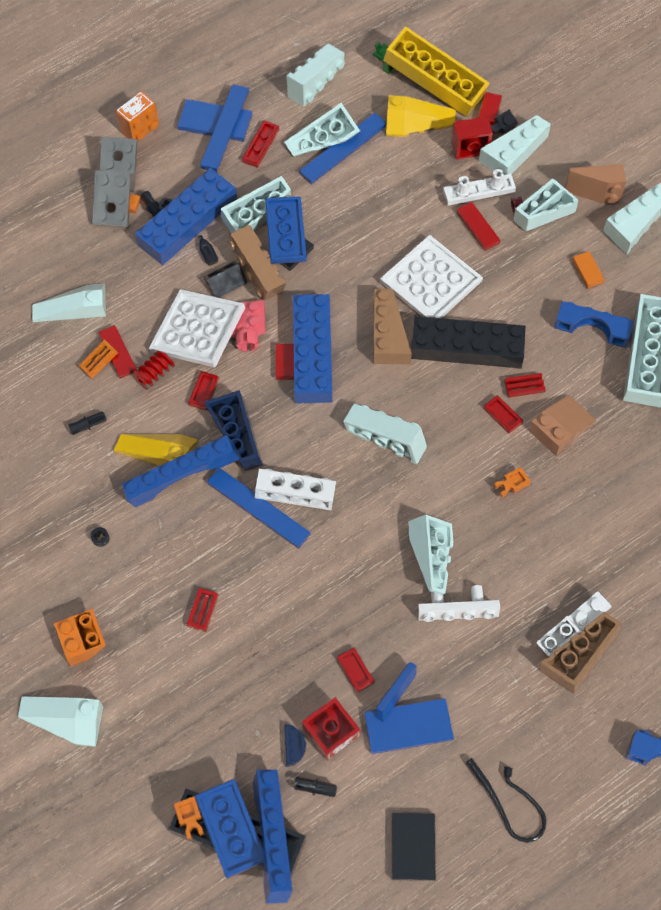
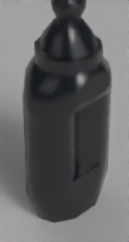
(207, 251)

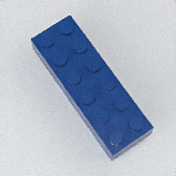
(185, 216)
(312, 348)

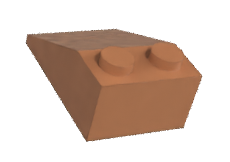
(597, 183)
(561, 424)

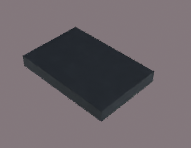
(413, 847)

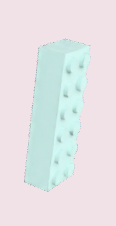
(644, 363)

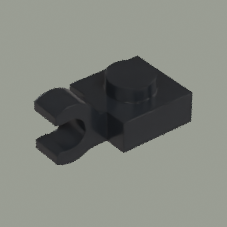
(504, 122)

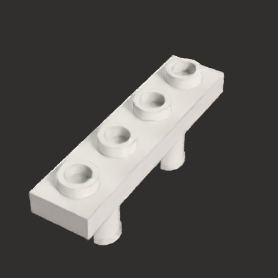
(480, 189)
(458, 610)

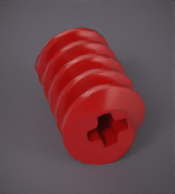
(153, 368)

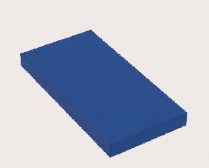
(203, 117)
(285, 230)
(409, 726)
(230, 828)

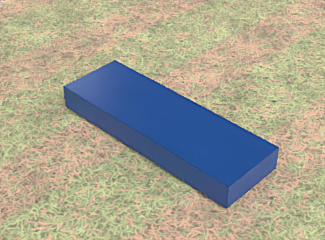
(396, 691)

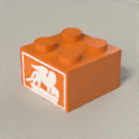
(137, 117)

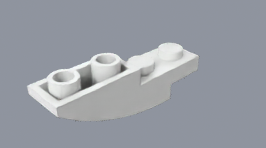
(573, 623)

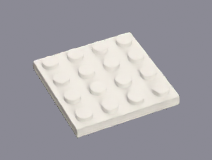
(431, 279)
(197, 328)

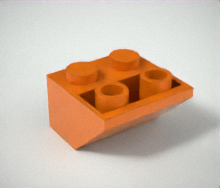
(80, 637)

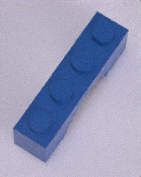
(614, 327)
(643, 747)

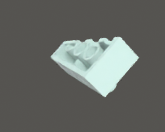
(314, 75)
(515, 146)
(251, 207)

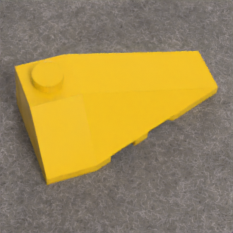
(413, 115)
(155, 447)

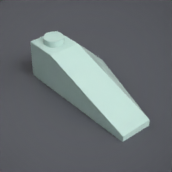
(67, 718)

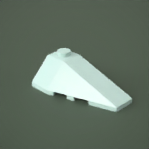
(328, 130)
(75, 304)
(431, 544)

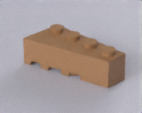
(256, 263)
(389, 333)
(577, 658)

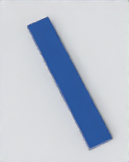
(224, 128)
(340, 151)
(259, 508)

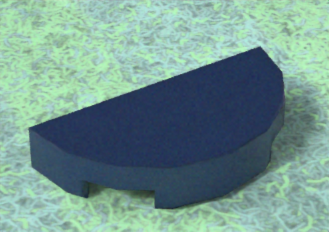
(294, 745)

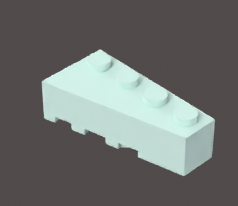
(634, 219)
(386, 431)

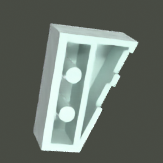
(545, 206)

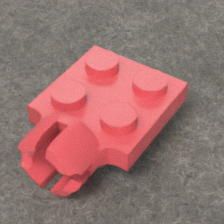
(250, 325)

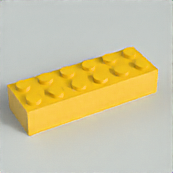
(436, 71)

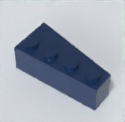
(233, 420)

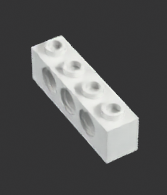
(286, 494)

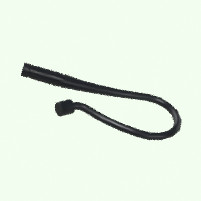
(507, 773)

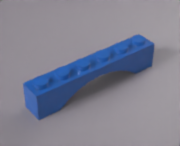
(150, 484)
(275, 853)

